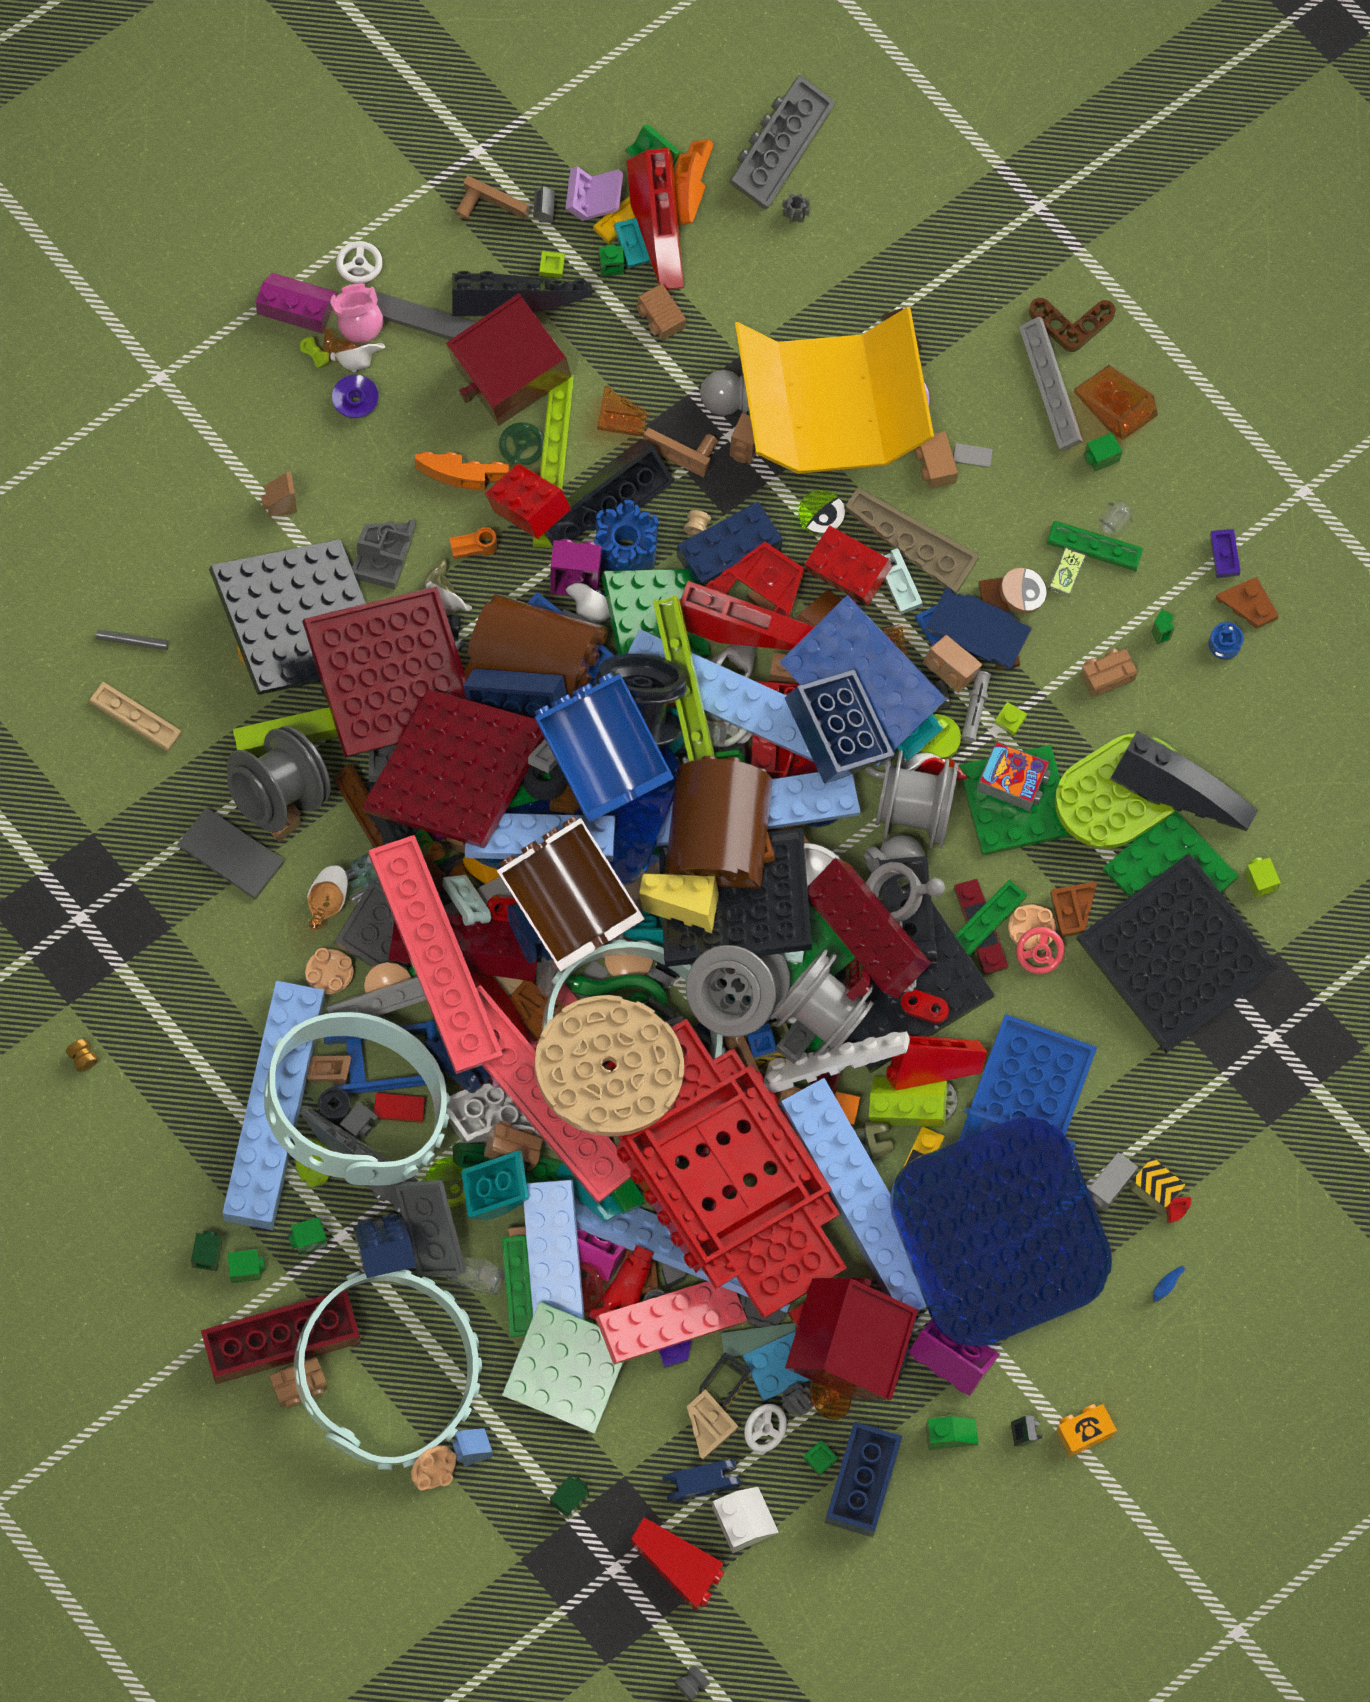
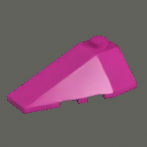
(600, 1254)

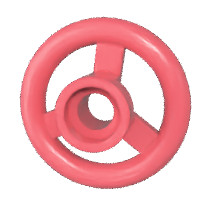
(1046, 957)

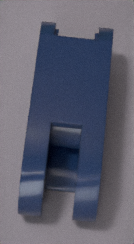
(525, 935)
(468, 1079)
(702, 1480)

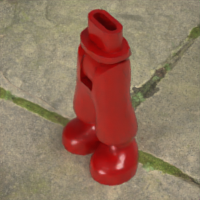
(627, 1284)

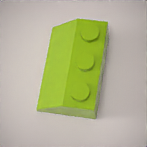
(908, 1107)

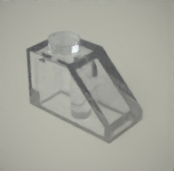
(479, 1276)

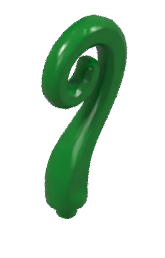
(588, 987)

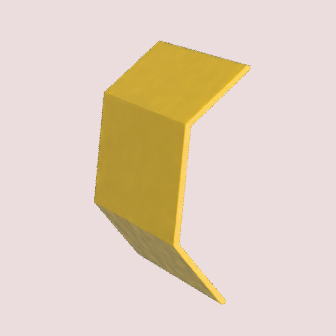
(836, 397)

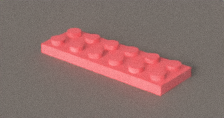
(669, 1320)

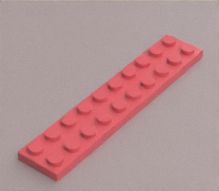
(435, 954)
(586, 1155)

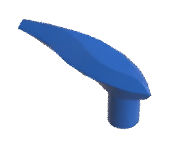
(1166, 1284)

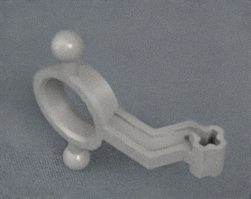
(934, 887)

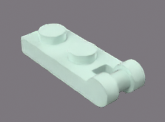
(901, 584)
(466, 899)

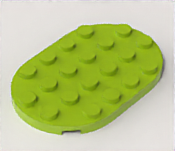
(1099, 809)

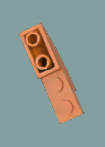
(688, 177)
(451, 471)

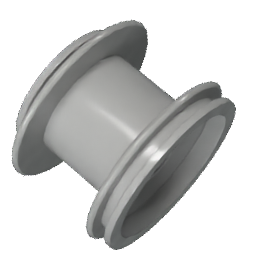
(917, 799)
(764, 979)
(822, 1005)

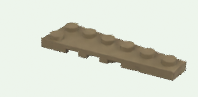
(927, 549)

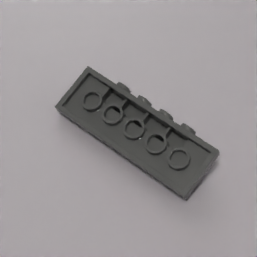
(780, 141)

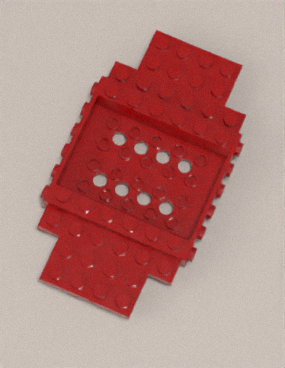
(767, 1232)

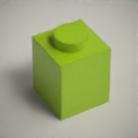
(1262, 877)

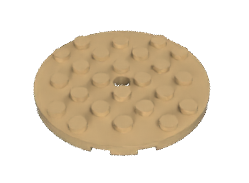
(586, 1093)

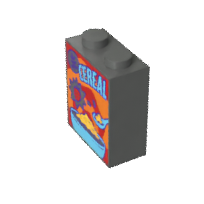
(1014, 776)

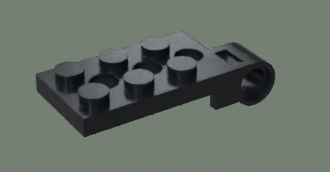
(923, 920)

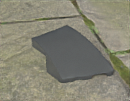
(383, 552)

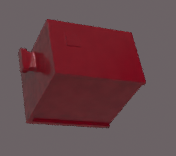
(508, 360)
(851, 1338)

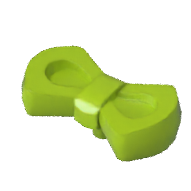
(309, 347)

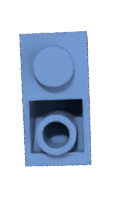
(472, 1446)

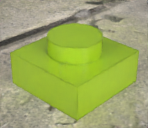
(552, 264)
(1010, 718)

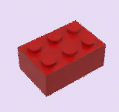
(527, 501)
(848, 565)

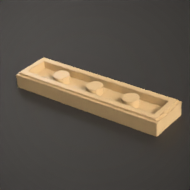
(135, 716)

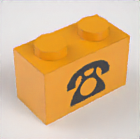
(1085, 1429)

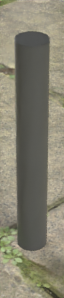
(132, 639)

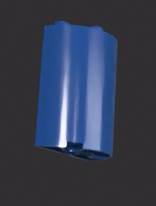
(602, 746)

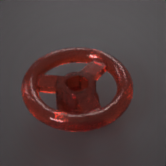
(591, 1286)

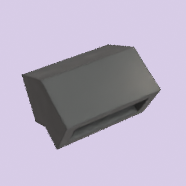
(544, 205)

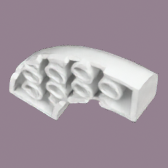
(476, 1113)

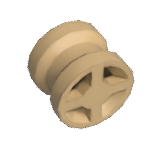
(697, 522)

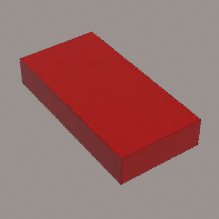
(399, 1107)

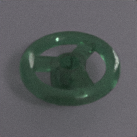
(521, 434)

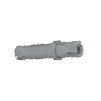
(976, 704)

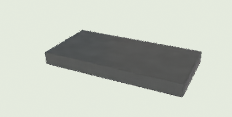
(230, 853)
(430, 1228)

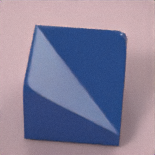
(761, 1041)

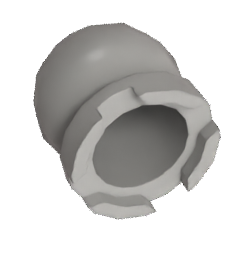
(724, 393)
(893, 848)

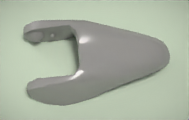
(740, 655)

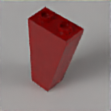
(934, 1061)
(678, 1562)

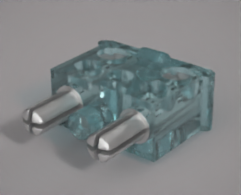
(361, 873)

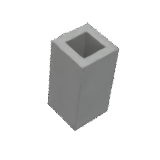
(1112, 1181)

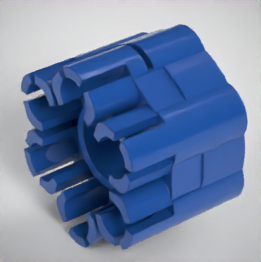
(629, 525)

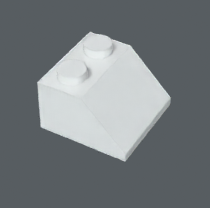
(744, 1518)

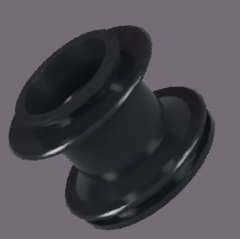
(652, 685)

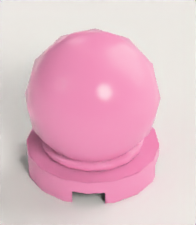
(357, 313)

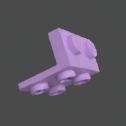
(593, 195)

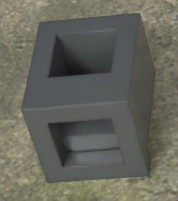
(359, 1121)

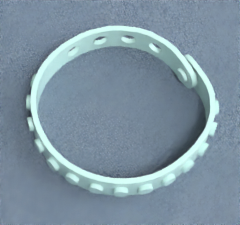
(622, 947)
(357, 1168)
(344, 1438)

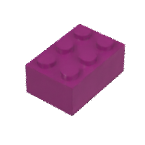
(574, 564)

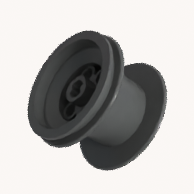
(284, 775)

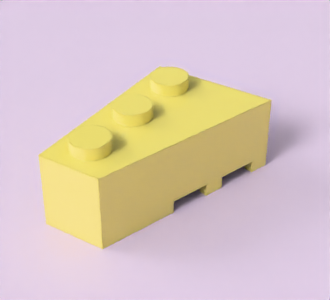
(681, 897)

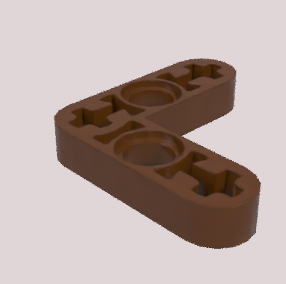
(1076, 329)

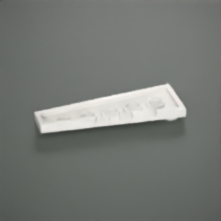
(783, 1073)

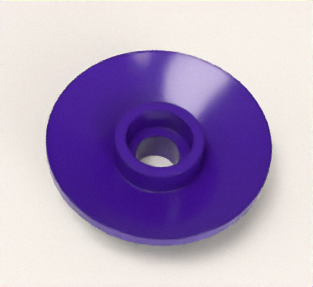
(355, 387)

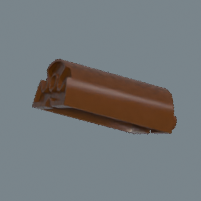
(534, 640)
(719, 821)
(569, 893)

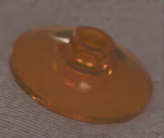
(829, 1402)

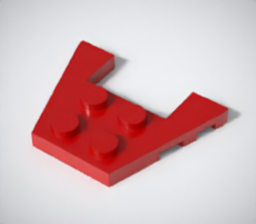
(767, 574)

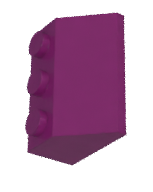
(295, 302)
(955, 1362)

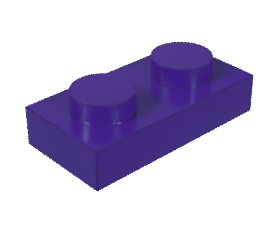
(1225, 553)

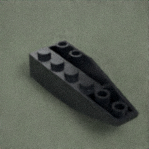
(484, 292)

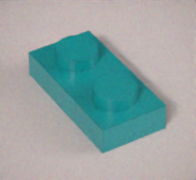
(632, 242)

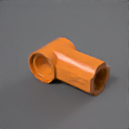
(471, 543)

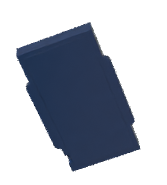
(979, 628)

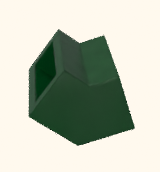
(468, 1154)

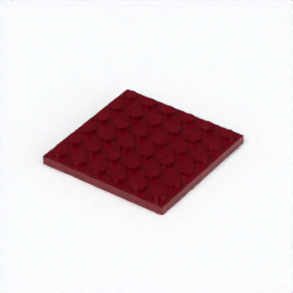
(381, 663)
(455, 768)

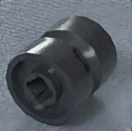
(334, 1105)

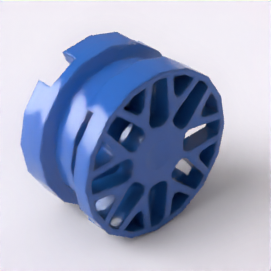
(1226, 640)

